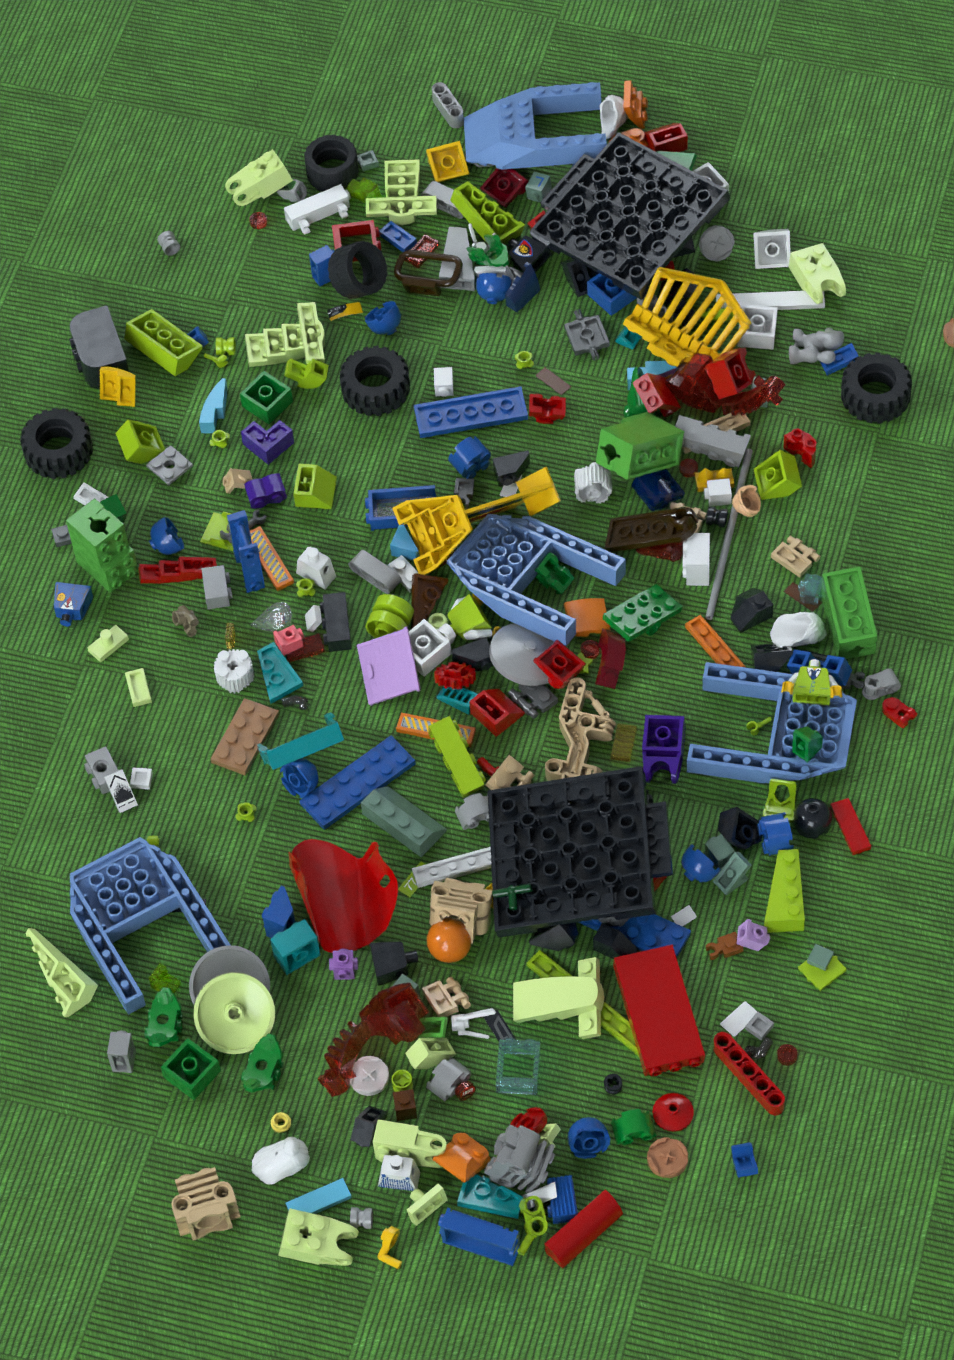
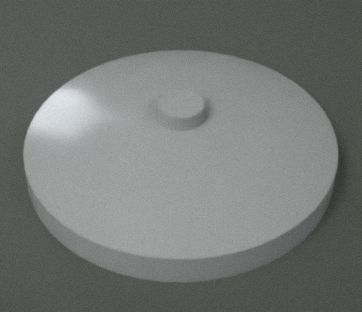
(513, 654)
(226, 960)

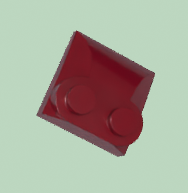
(504, 186)

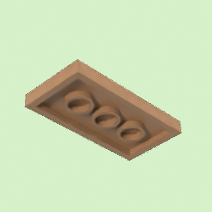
(247, 729)

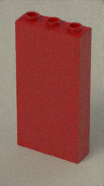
(659, 1010)

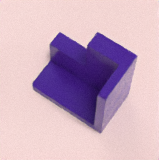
(268, 443)

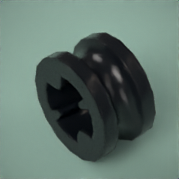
(610, 1079)

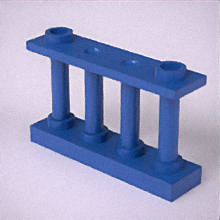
(245, 551)

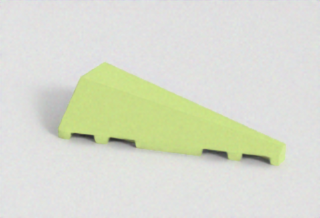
(69, 982)

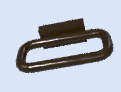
(425, 285)

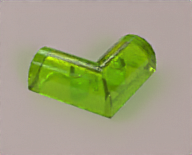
(363, 189)

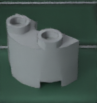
(473, 811)
(447, 1077)

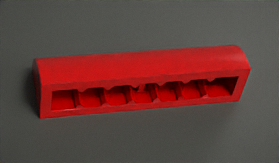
(583, 1229)

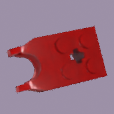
(730, 373)

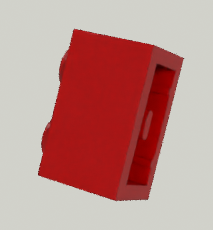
(667, 138)
(495, 710)

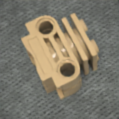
(463, 902)
(204, 1204)

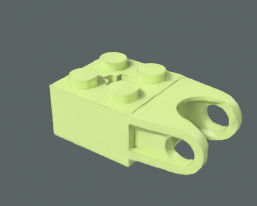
(259, 178)
(816, 272)
(408, 1142)
(321, 1239)

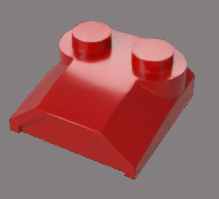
(559, 664)

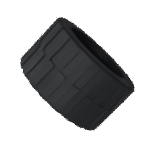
(330, 148)
(372, 264)

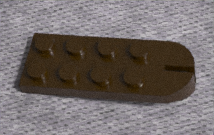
(650, 529)

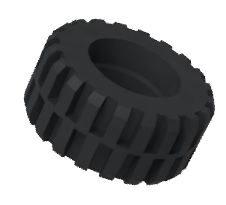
(375, 399)
(876, 406)
(60, 461)

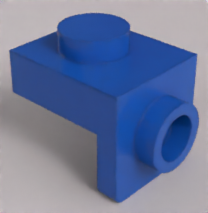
(744, 1160)

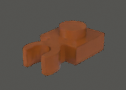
(726, 944)

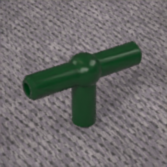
(511, 891)

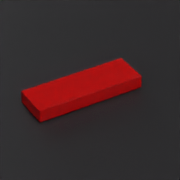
(850, 826)

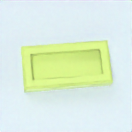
(138, 687)

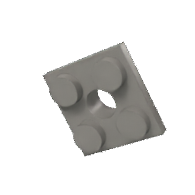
(168, 457)

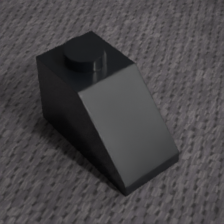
(576, 275)
(510, 467)
(473, 654)
(612, 942)
(365, 1126)

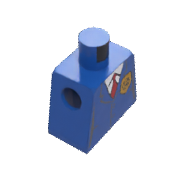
(71, 601)

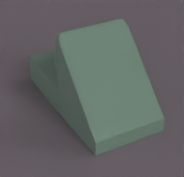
(733, 873)

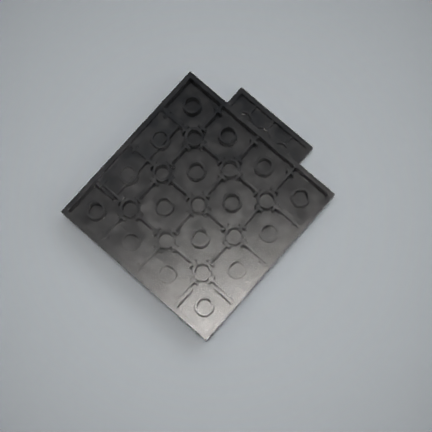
(627, 212)
(581, 846)

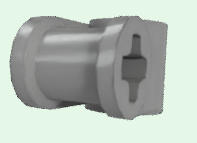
(882, 683)

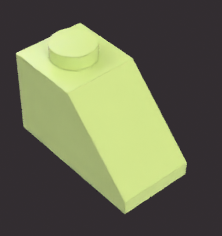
(429, 1052)

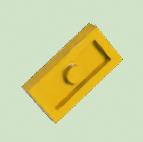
(705, 475)

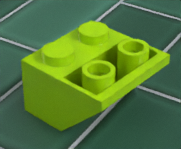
(314, 487)

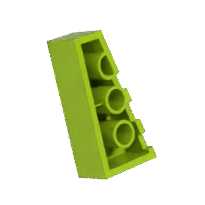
(485, 214)
(456, 756)
(785, 901)

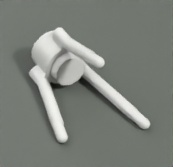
(484, 246)
(461, 1022)

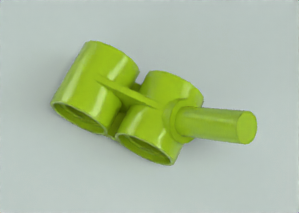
(530, 1216)

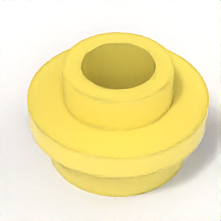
(278, 1117)

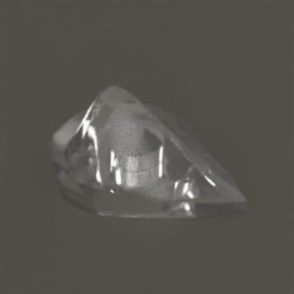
(274, 618)

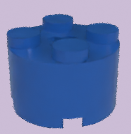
(470, 457)
(775, 833)

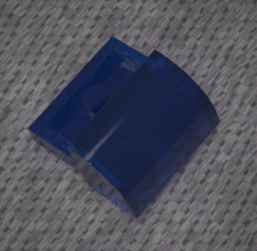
(657, 489)

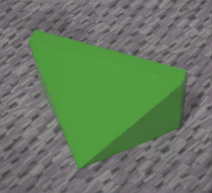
(434, 1027)

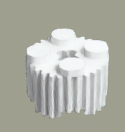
(593, 483)
(233, 670)

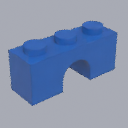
(837, 666)

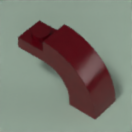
(612, 658)

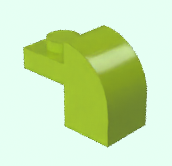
(308, 375)

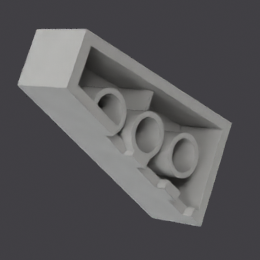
(712, 441)

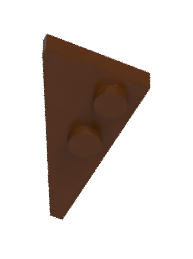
(425, 593)

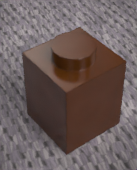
(405, 1105)

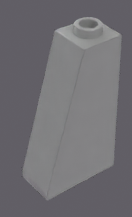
(456, 245)

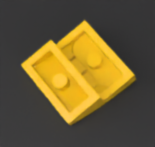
(117, 386)

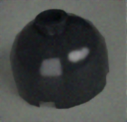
(812, 818)

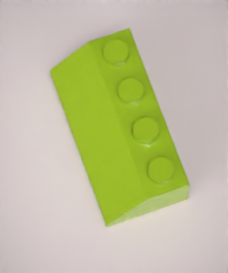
(162, 342)

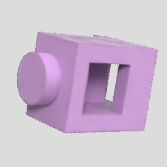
(752, 935)

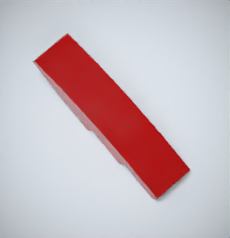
(175, 571)

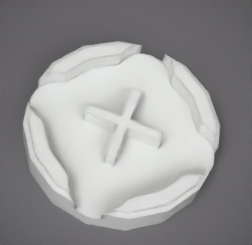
(371, 1076)

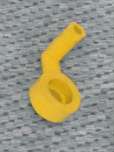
(389, 1239)

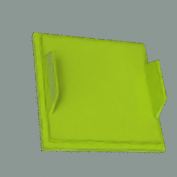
(212, 533)

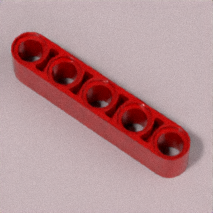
(751, 1082)

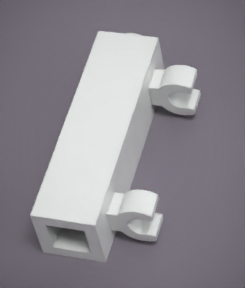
(317, 207)

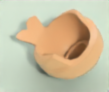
(747, 501)

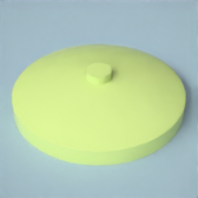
(234, 1012)

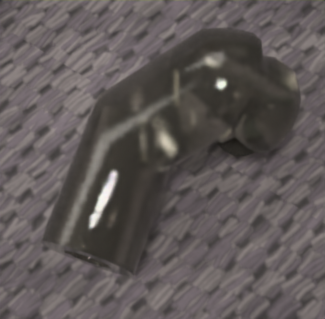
(295, 700)

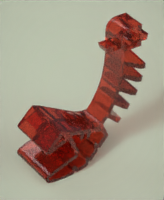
(696, 389)
(389, 1014)

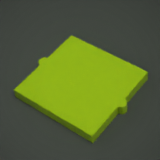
(820, 977)

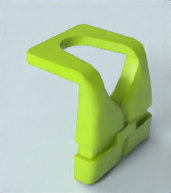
(773, 806)

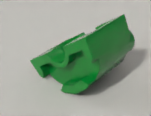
(553, 575)
(633, 1125)

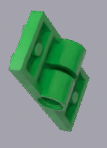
(642, 613)

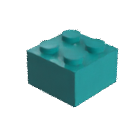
(295, 946)

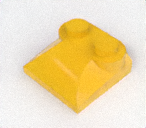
(447, 161)

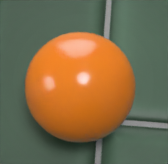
(448, 940)

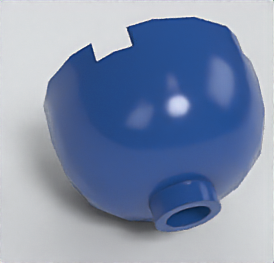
(492, 287)
(385, 319)
(165, 537)
(300, 777)
(698, 865)
(588, 1137)

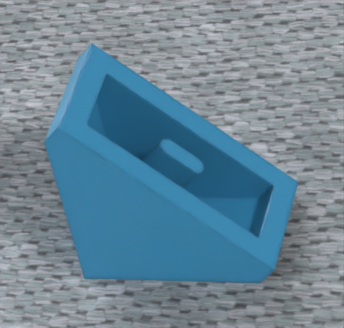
(403, 545)

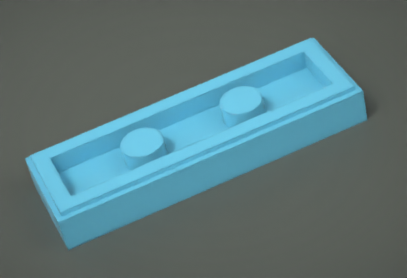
(321, 1198)

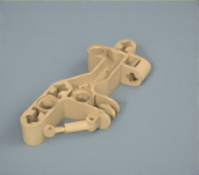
(577, 735)

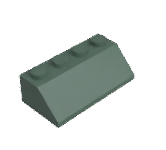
(402, 820)

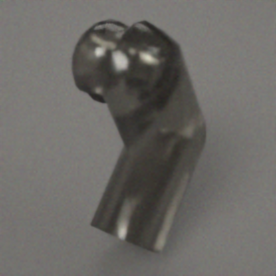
(761, 1051)

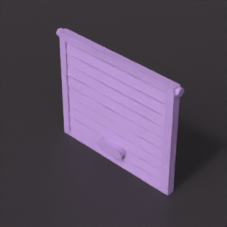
(388, 666)

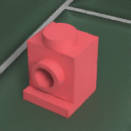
(289, 639)

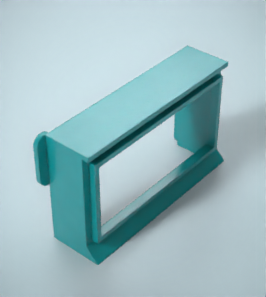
(303, 745)

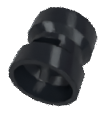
(712, 516)

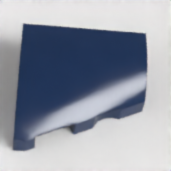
(522, 289)

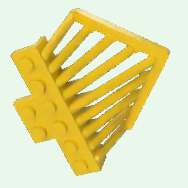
(676, 344)

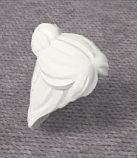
(612, 115)
(797, 629)
(280, 1160)

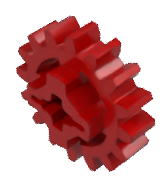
(455, 675)

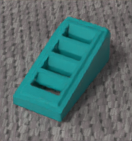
(460, 705)

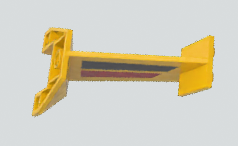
(443, 523)

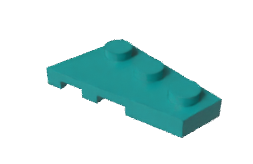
(277, 673)
(485, 1196)

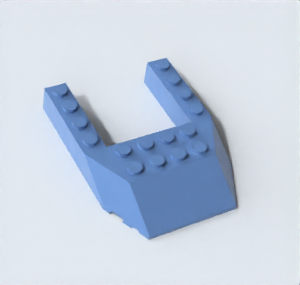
(506, 135)
(502, 560)
(831, 721)
(124, 895)

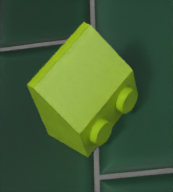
(139, 441)
(777, 476)

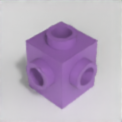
(343, 964)

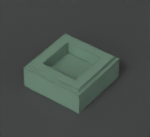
(367, 160)
(820, 957)

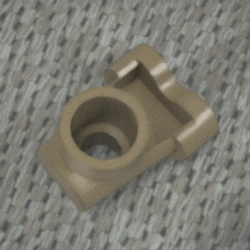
(186, 619)

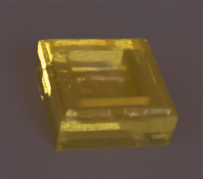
(230, 635)

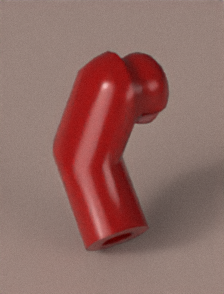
(486, 766)

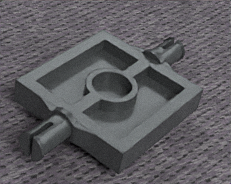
(586, 335)

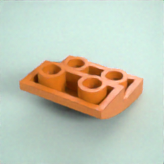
(635, 104)
(587, 615)

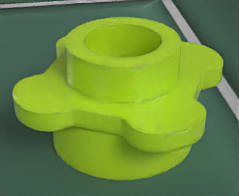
(524, 355)
(219, 434)
(305, 583)
(246, 807)

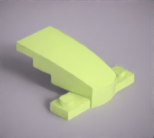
(402, 194)
(289, 341)
(563, 998)

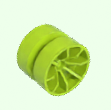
(389, 615)

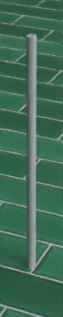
(727, 540)

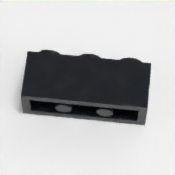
(335, 622)

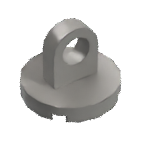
(716, 243)

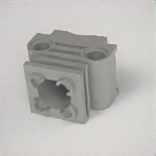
(520, 1159)

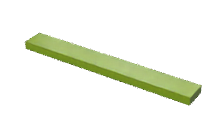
(610, 1019)

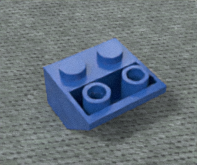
(279, 914)

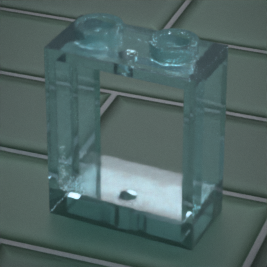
(512, 1084)

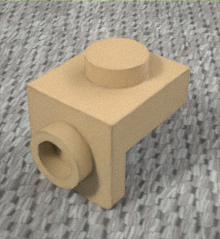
(235, 479)

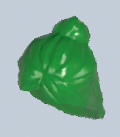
(635, 404)

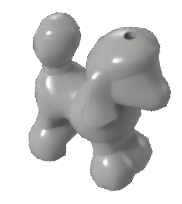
(813, 343)

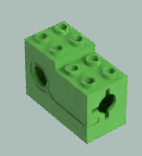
(639, 446)
(101, 545)
(848, 613)

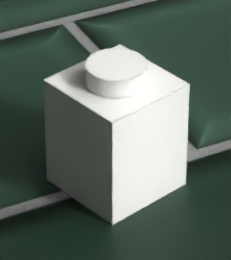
(443, 381)
(718, 492)

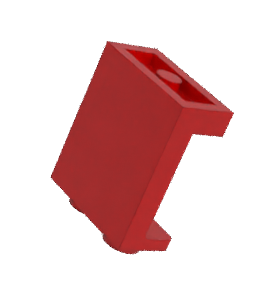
(656, 394)

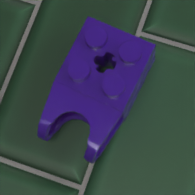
(663, 745)

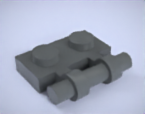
(539, 695)

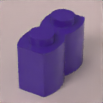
(265, 490)

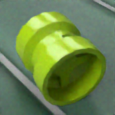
(224, 346)
(400, 1079)

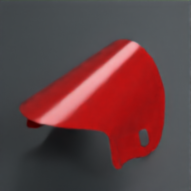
(344, 893)

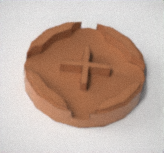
(667, 1157)

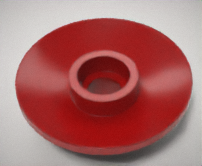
(673, 1120)

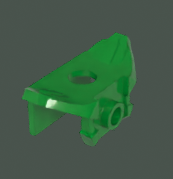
(497, 250)
(164, 1004)
(270, 1052)

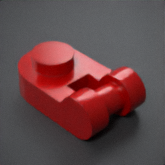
(894, 707)

